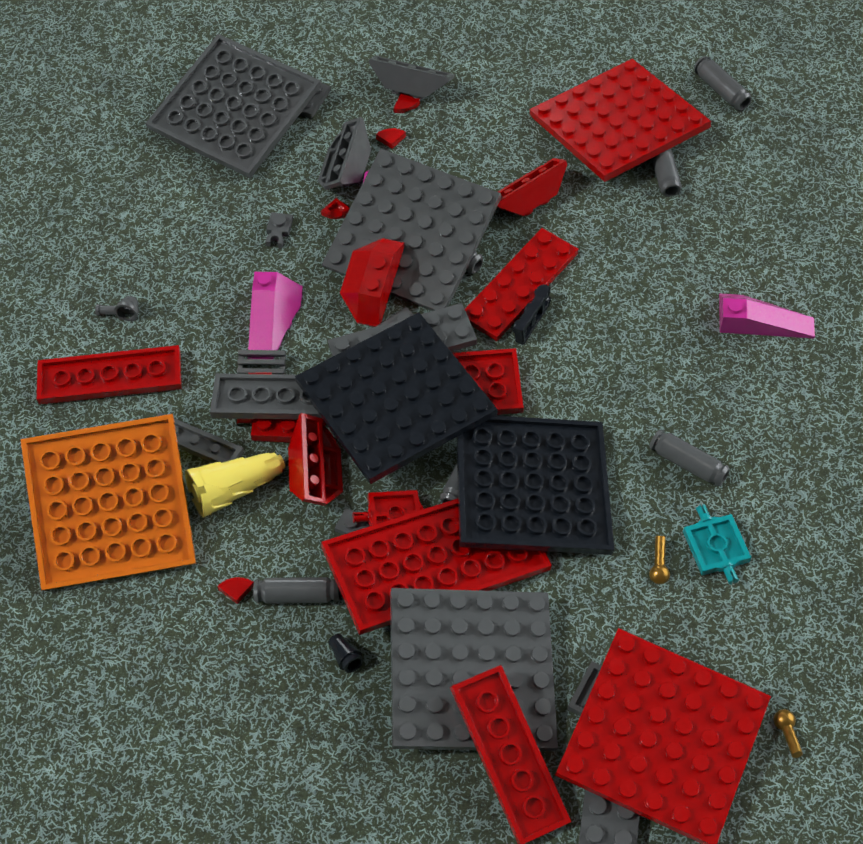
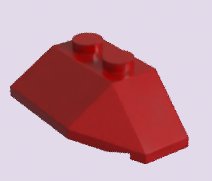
(533, 188)
(371, 280)
(314, 462)

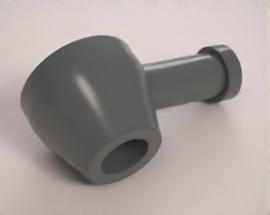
(127, 305)

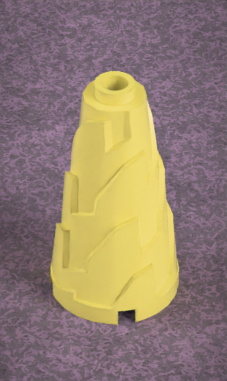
(222, 483)

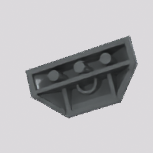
(408, 78)
(346, 156)

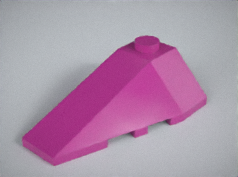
(272, 310)
(752, 316)

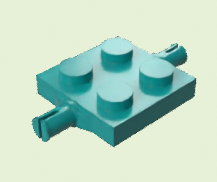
(716, 544)

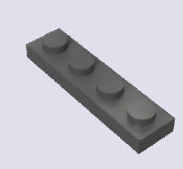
(205, 444)

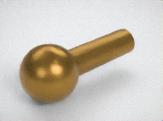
(659, 572)
(785, 721)

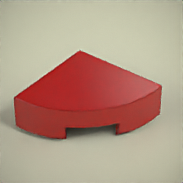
(406, 103)
(391, 136)
(335, 210)
(236, 588)

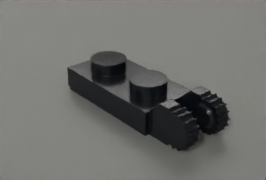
(532, 314)

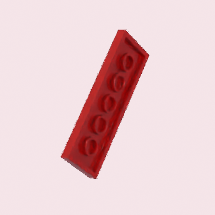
(514, 286)
(109, 374)
(510, 755)

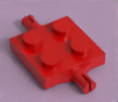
(271, 429)
(388, 505)

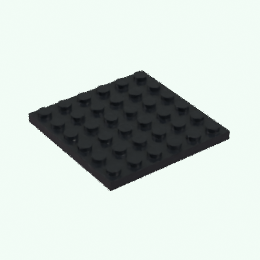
(395, 397)
(534, 486)

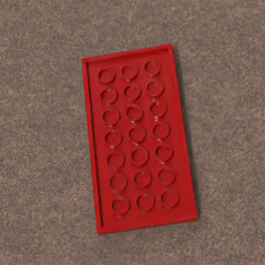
(418, 554)

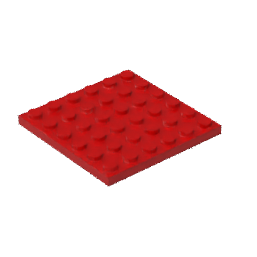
(619, 119)
(664, 737)

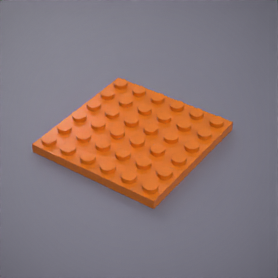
(107, 502)

